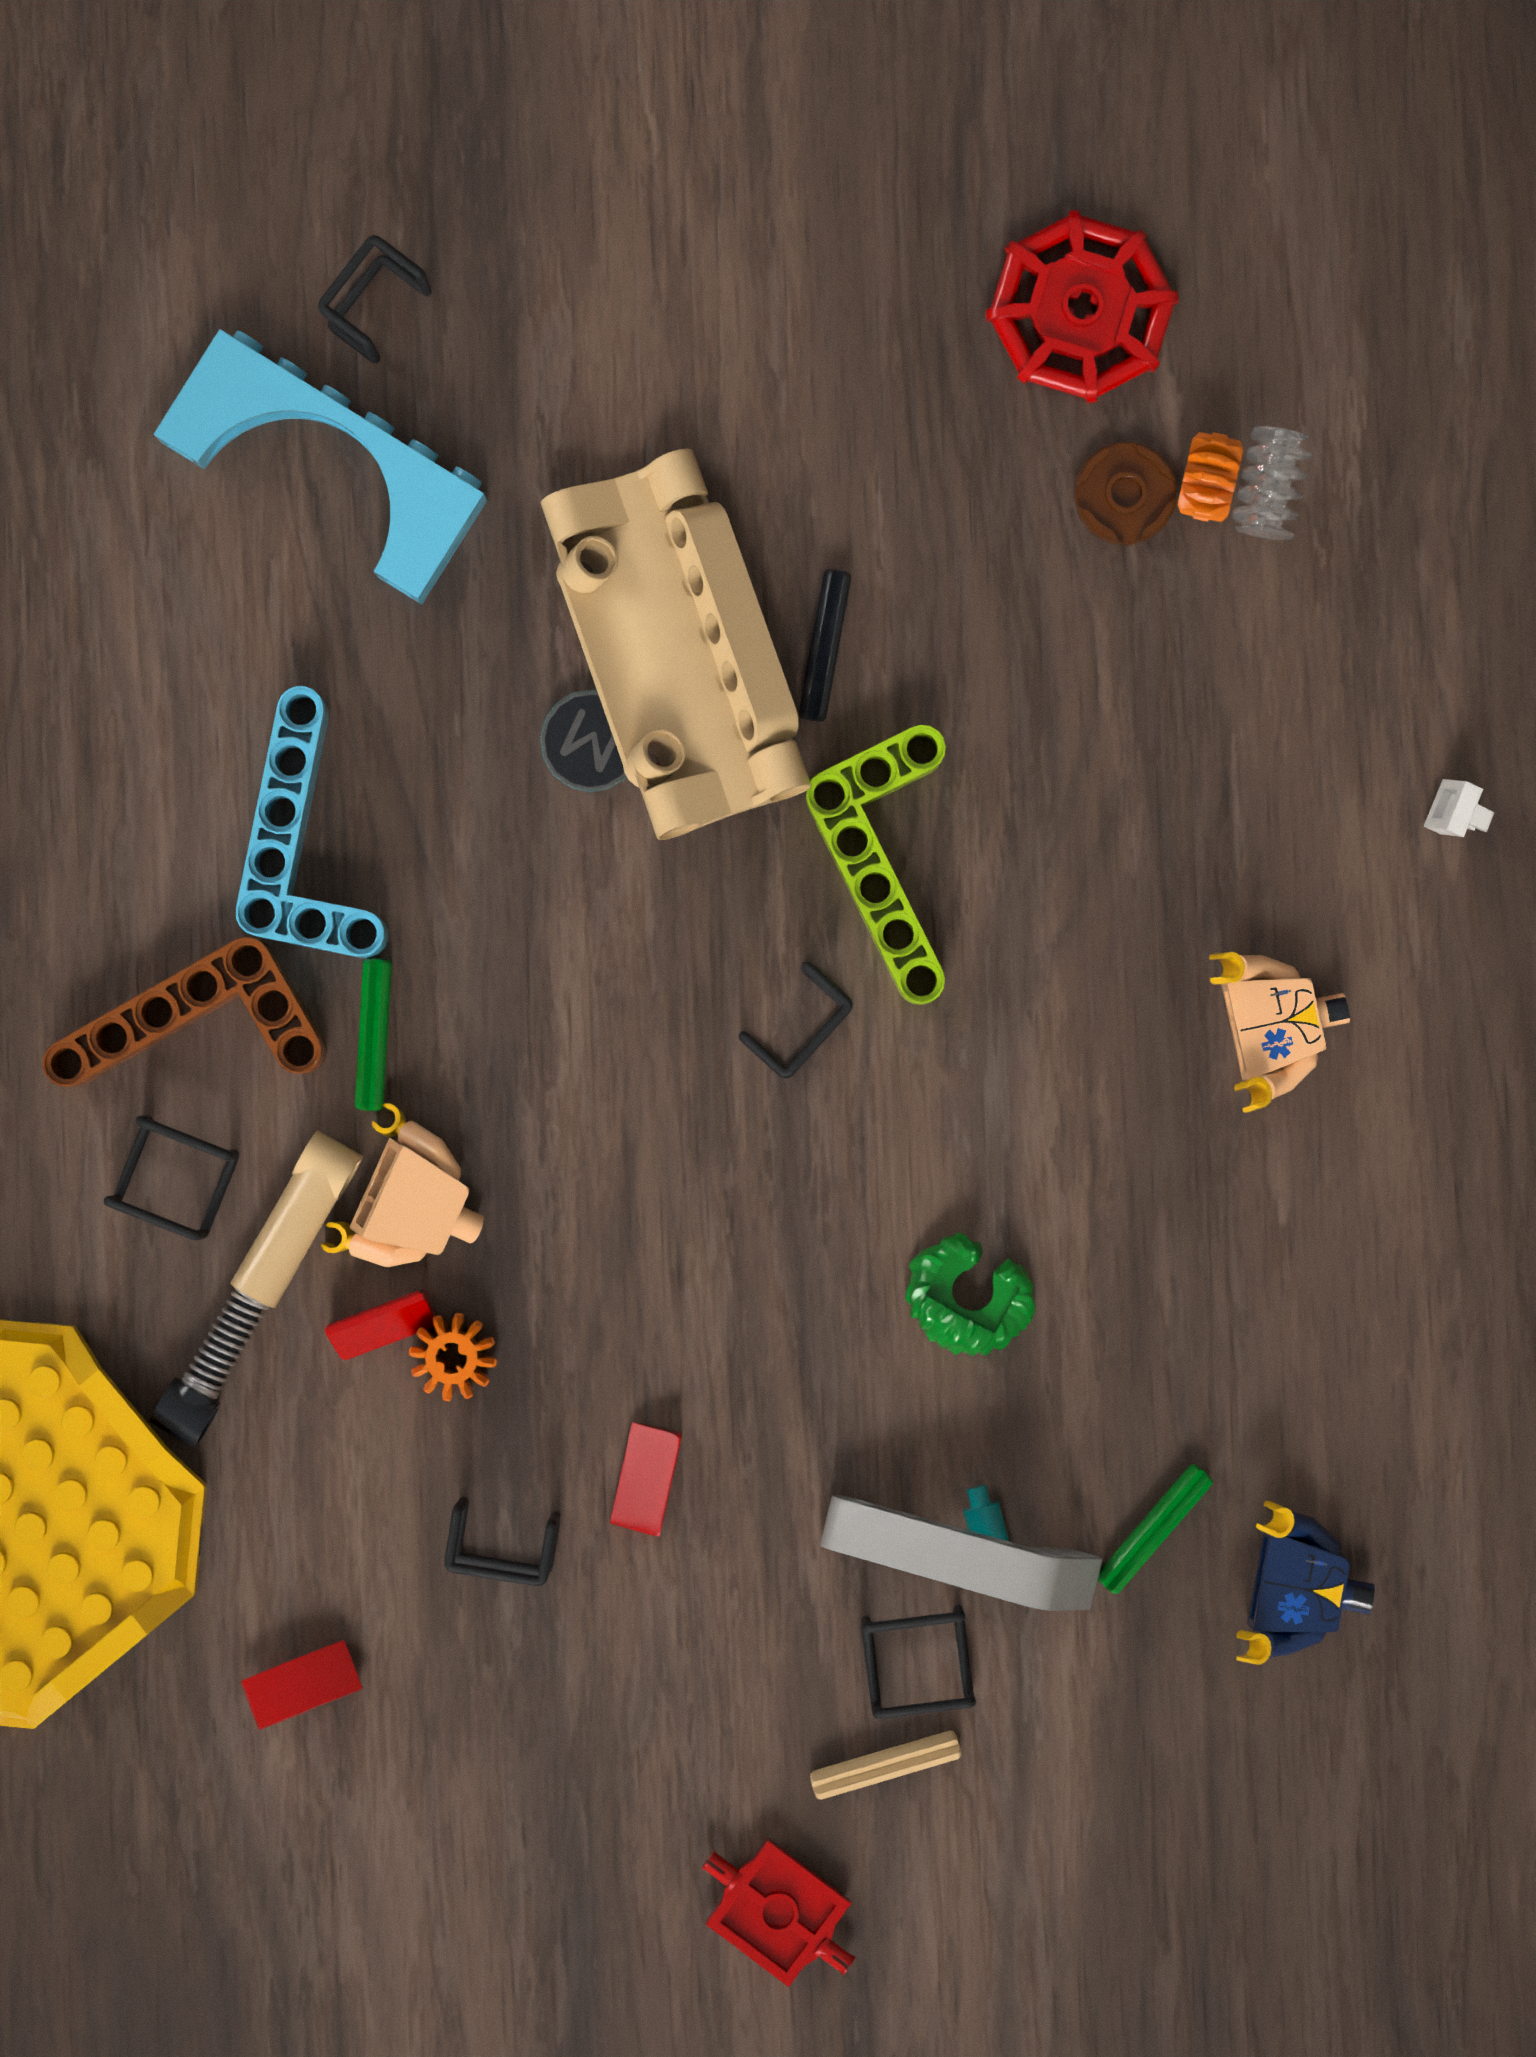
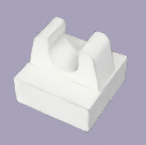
(1458, 809)

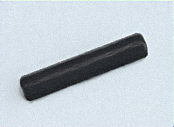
(825, 645)

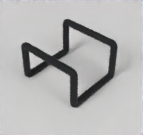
(395, 262)
(836, 995)
(146, 1125)
(519, 1571)
(956, 1617)

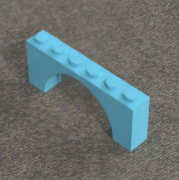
(242, 389)

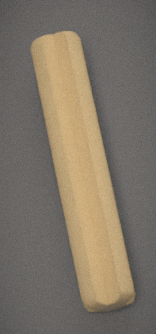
(885, 1765)

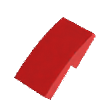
(301, 1685)

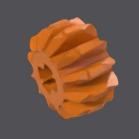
(1210, 476)
(466, 1346)

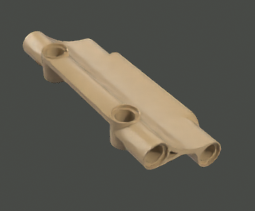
(676, 644)

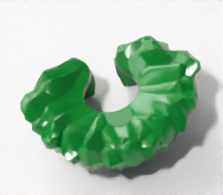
(957, 1327)

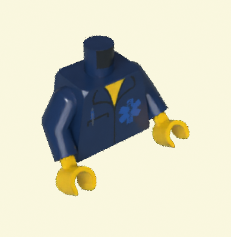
(1298, 1587)

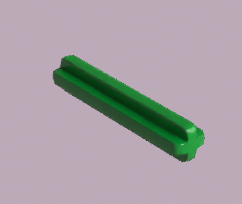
(373, 1034)
(1154, 1528)

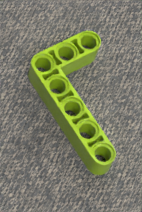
(873, 859)

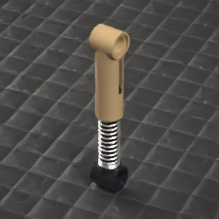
(260, 1283)

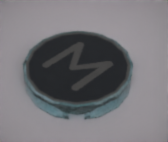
(580, 744)

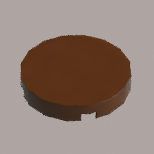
(1125, 493)

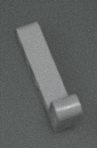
(960, 1557)

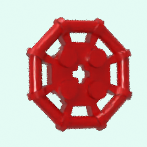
(1097, 332)

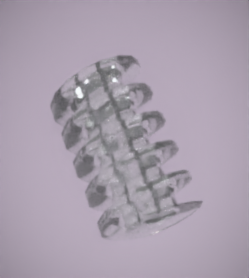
(1271, 483)

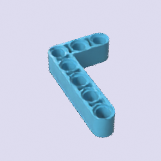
(290, 841)

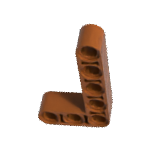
(188, 1009)

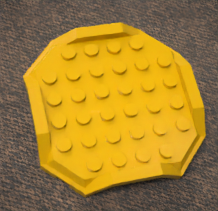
(90, 1522)

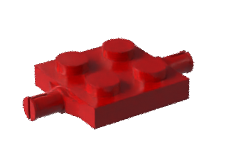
(778, 1912)

